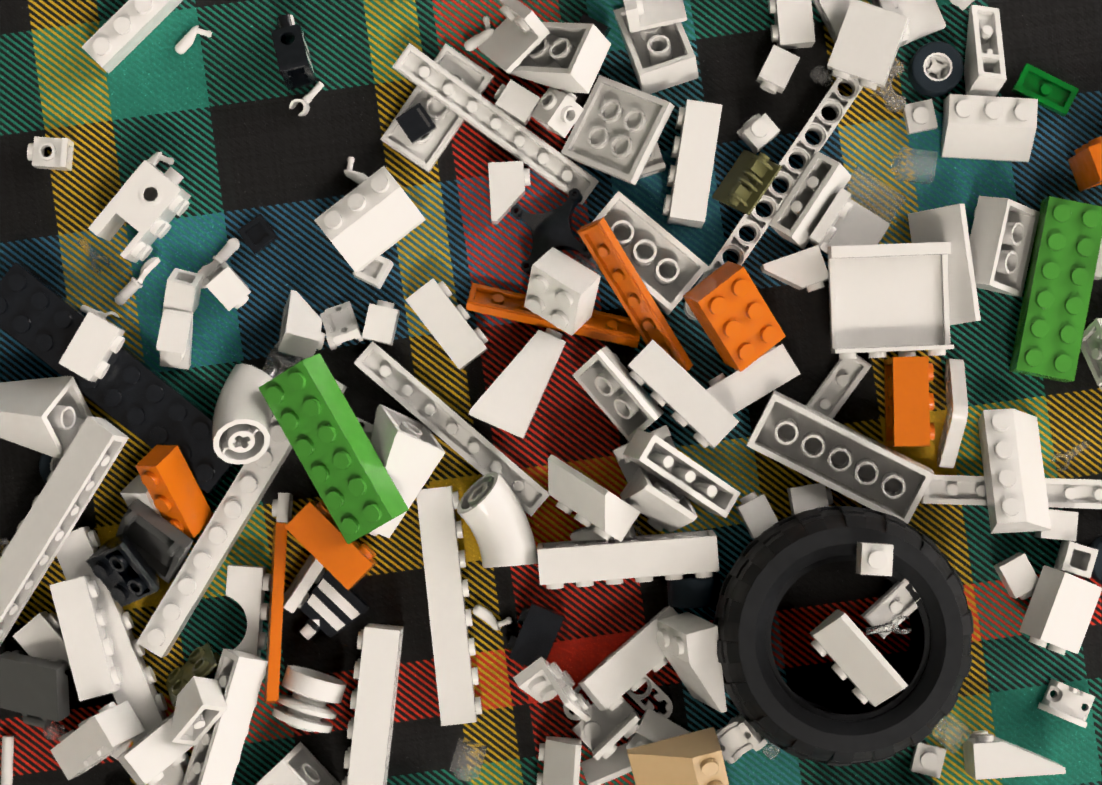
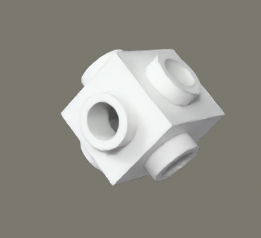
(557, 111)

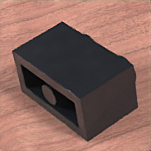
(536, 634)

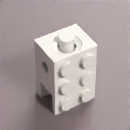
(148, 204)

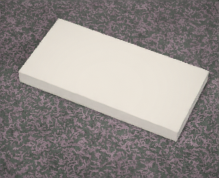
(430, 147)
(951, 225)

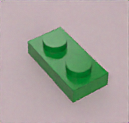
(1049, 90)

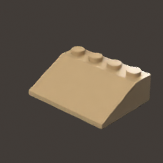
(680, 761)

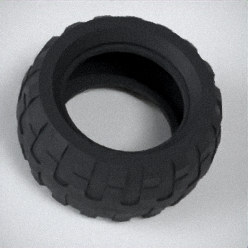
(936, 656)

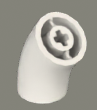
(242, 417)
(498, 523)

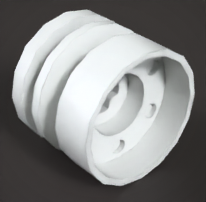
(309, 699)

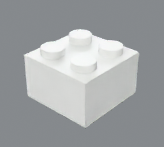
(562, 291)

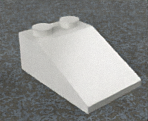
(658, 55)
(566, 57)
(658, 501)
(692, 652)
(995, 758)

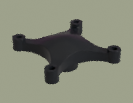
(552, 230)

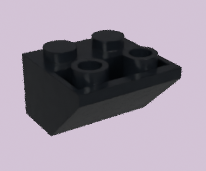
(123, 570)

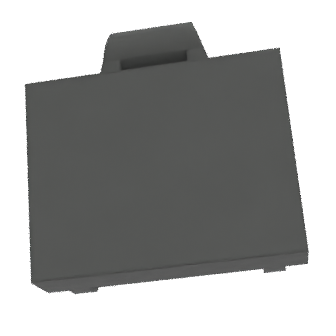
(155, 539)
(34, 688)

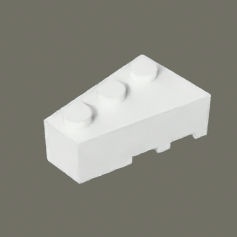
(97, 738)

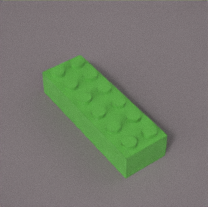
(1057, 290)
(333, 448)

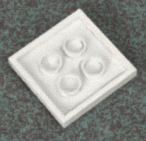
(617, 129)

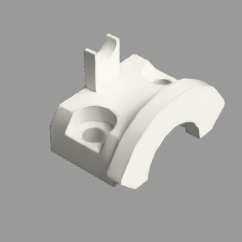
(340, 325)
(1067, 703)
(738, 738)

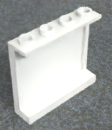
(889, 299)

